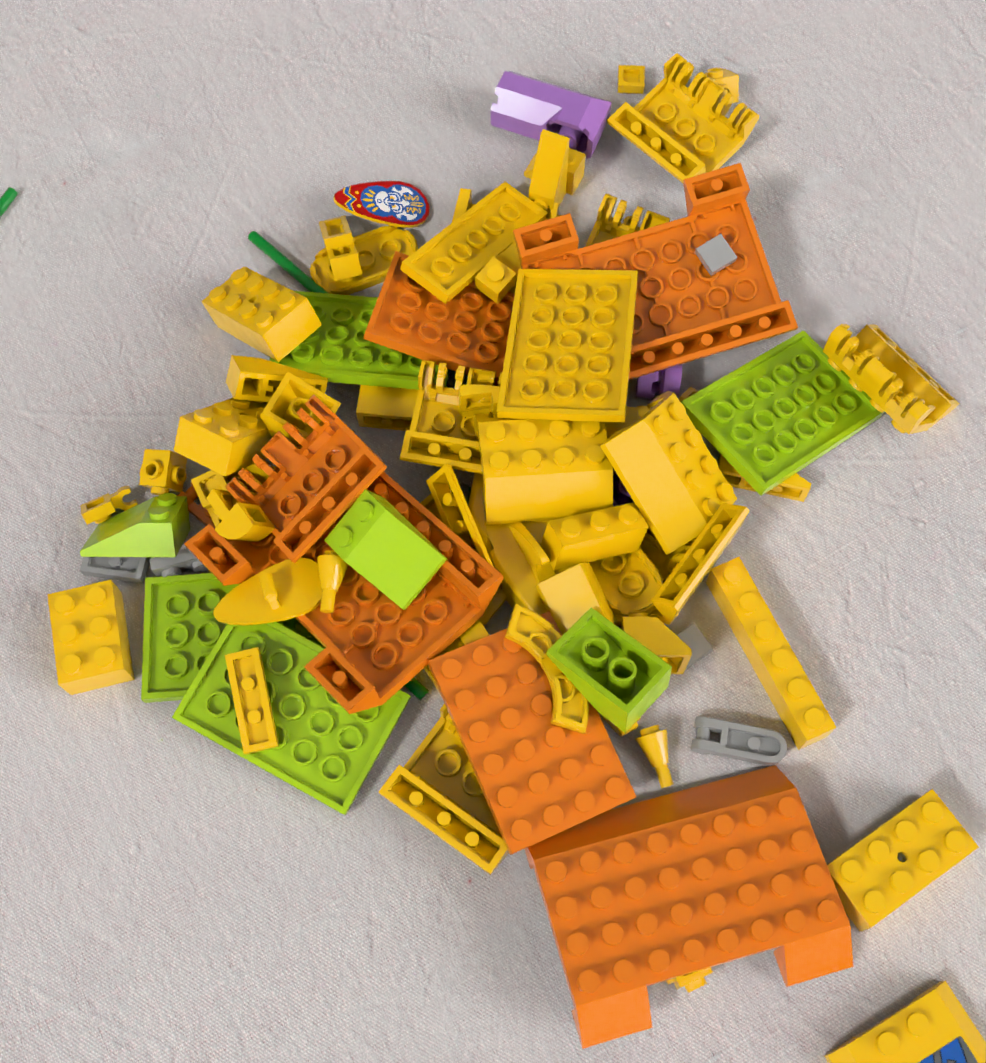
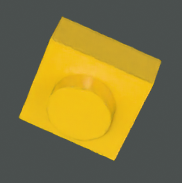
(631, 79)

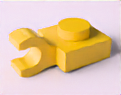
(101, 508)

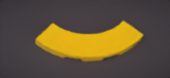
(537, 636)

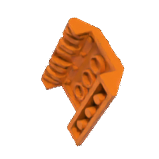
(311, 480)

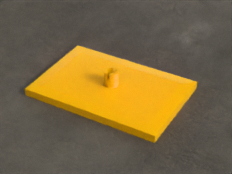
(569, 345)

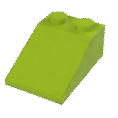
(145, 530)
(385, 548)
(610, 669)

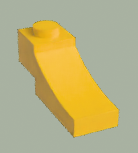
(340, 249)
(499, 274)

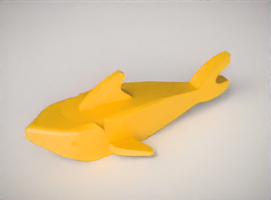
(519, 558)

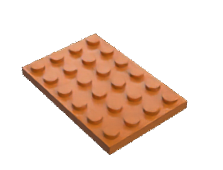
(463, 332)
(528, 769)

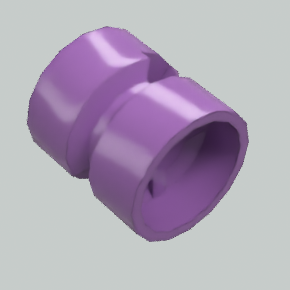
(659, 382)

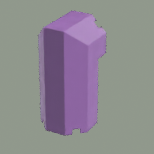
(532, 105)

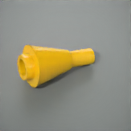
(331, 573)
(655, 747)

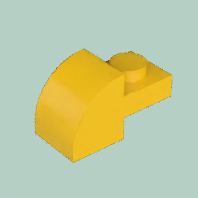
(239, 519)

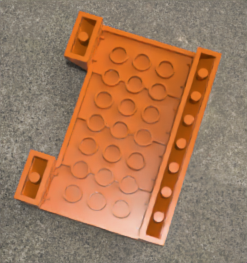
(678, 304)
(368, 637)
(686, 890)

